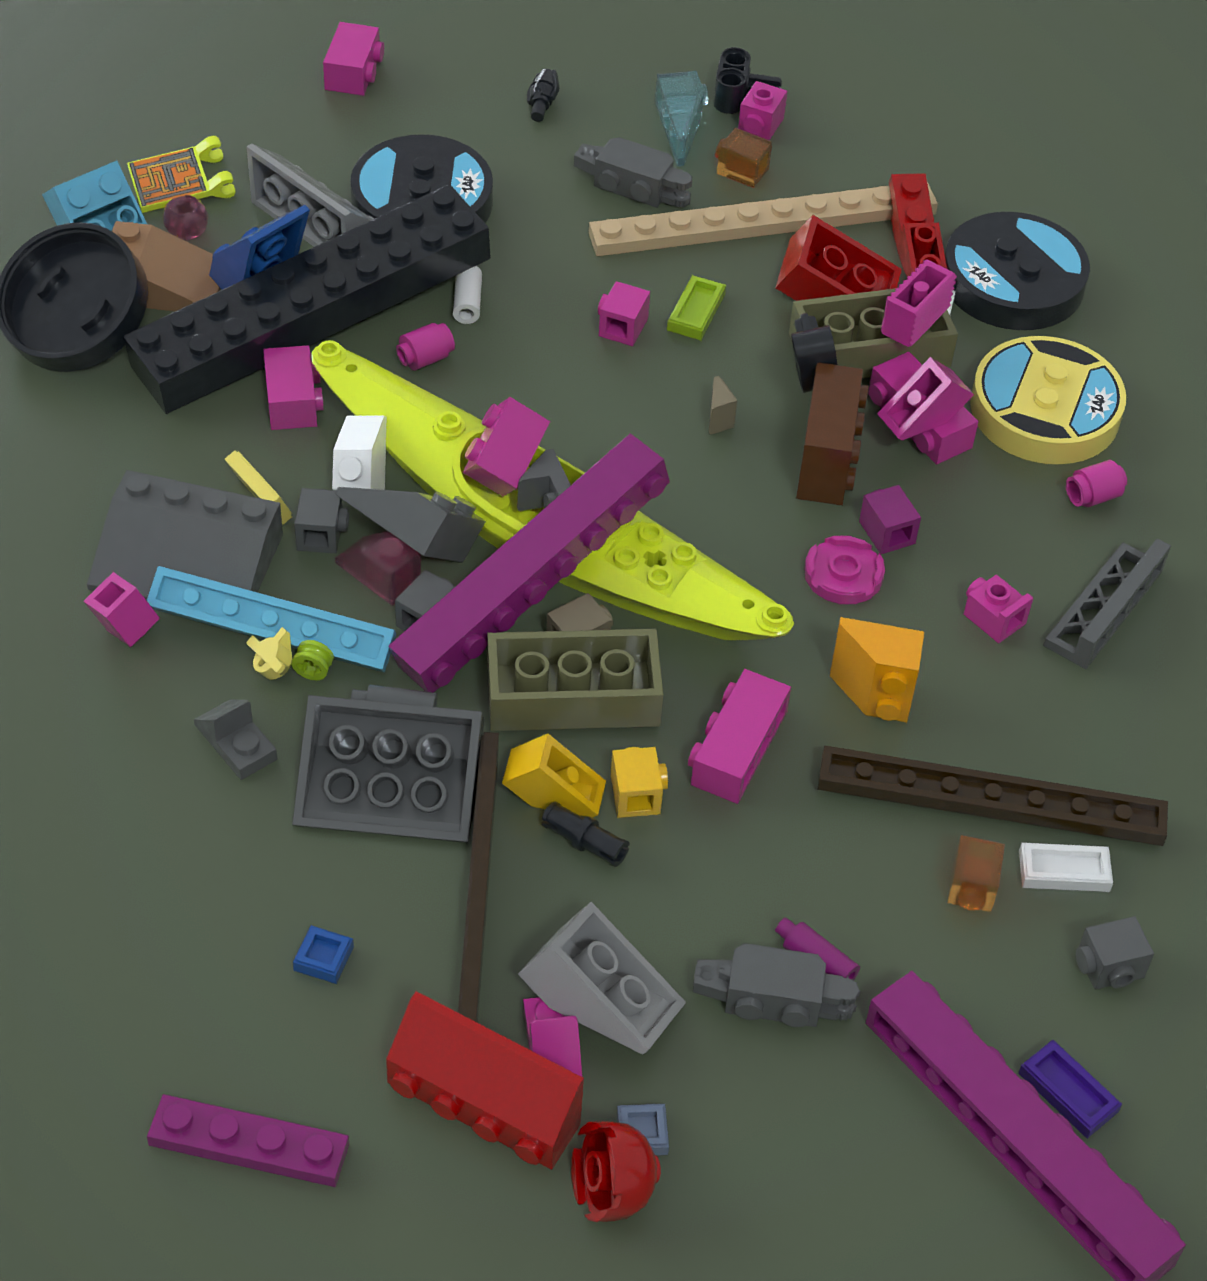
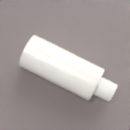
(467, 296)

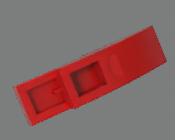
(913, 222)

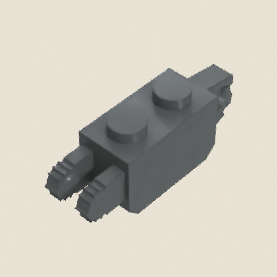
(635, 172)
(777, 986)

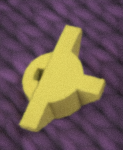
(272, 654)

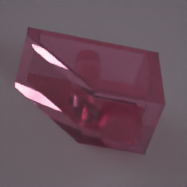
(382, 564)

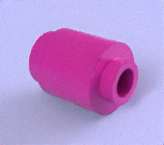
(425, 345)
(1096, 484)

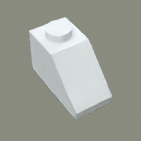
(360, 453)

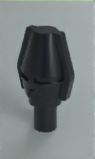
(542, 93)

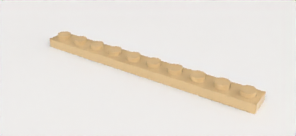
(741, 220)

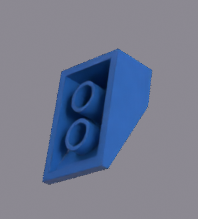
(259, 248)

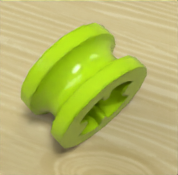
(312, 660)

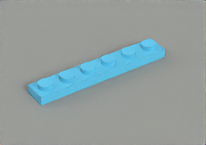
(265, 615)

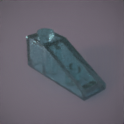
(680, 107)

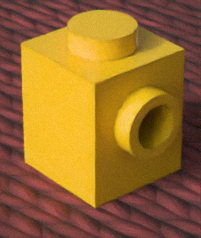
(637, 781)

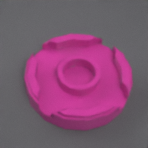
(844, 570)

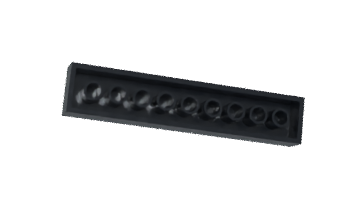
(307, 297)

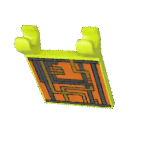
(179, 174)

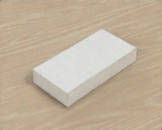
(1065, 867)

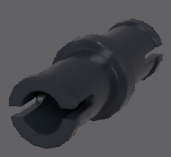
(585, 834)

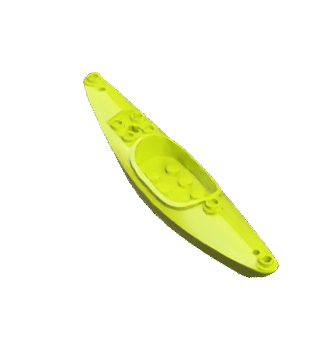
(635, 569)

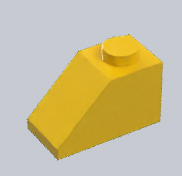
(549, 772)

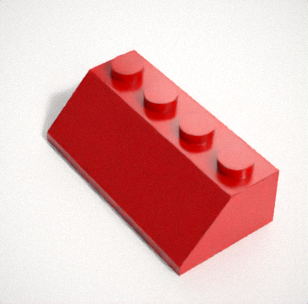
(485, 1081)

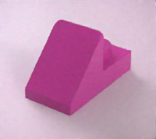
(552, 1034)

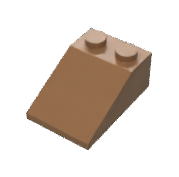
(173, 267)

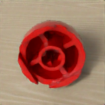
(613, 1170)

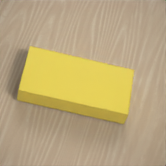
(255, 482)

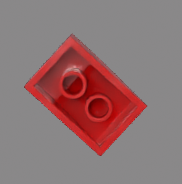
(830, 264)

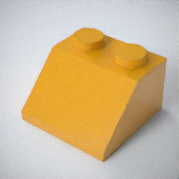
(877, 667)

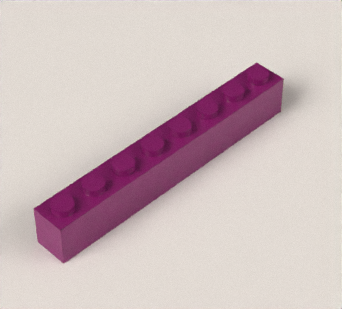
(530, 564)
(1024, 1132)

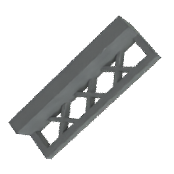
(1112, 609)

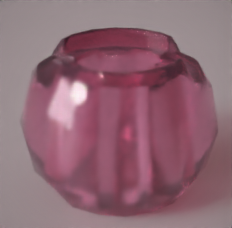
(185, 217)

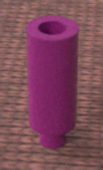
(805, 939)

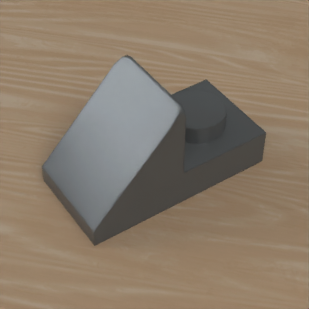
(542, 482)
(236, 737)

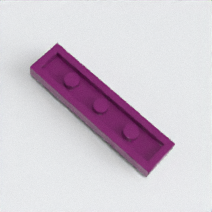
(248, 1140)

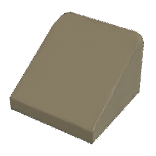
(722, 407)

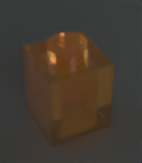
(743, 157)
(976, 873)

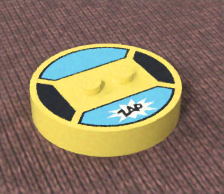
(1048, 400)

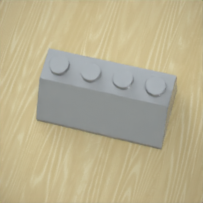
(282, 187)

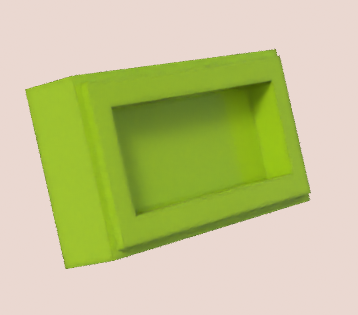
(696, 307)

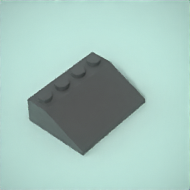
(185, 530)
(388, 768)

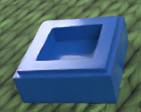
(323, 954)

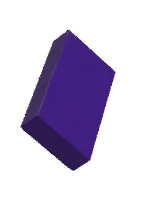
(1070, 1088)

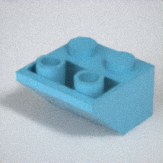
(95, 198)

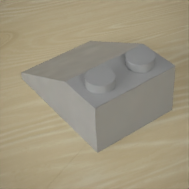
(602, 981)

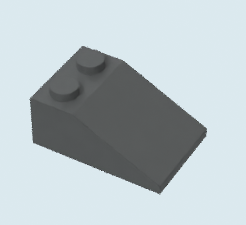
(425, 522)

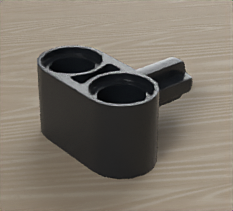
(736, 80)
(810, 347)

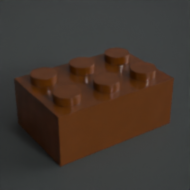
(831, 433)

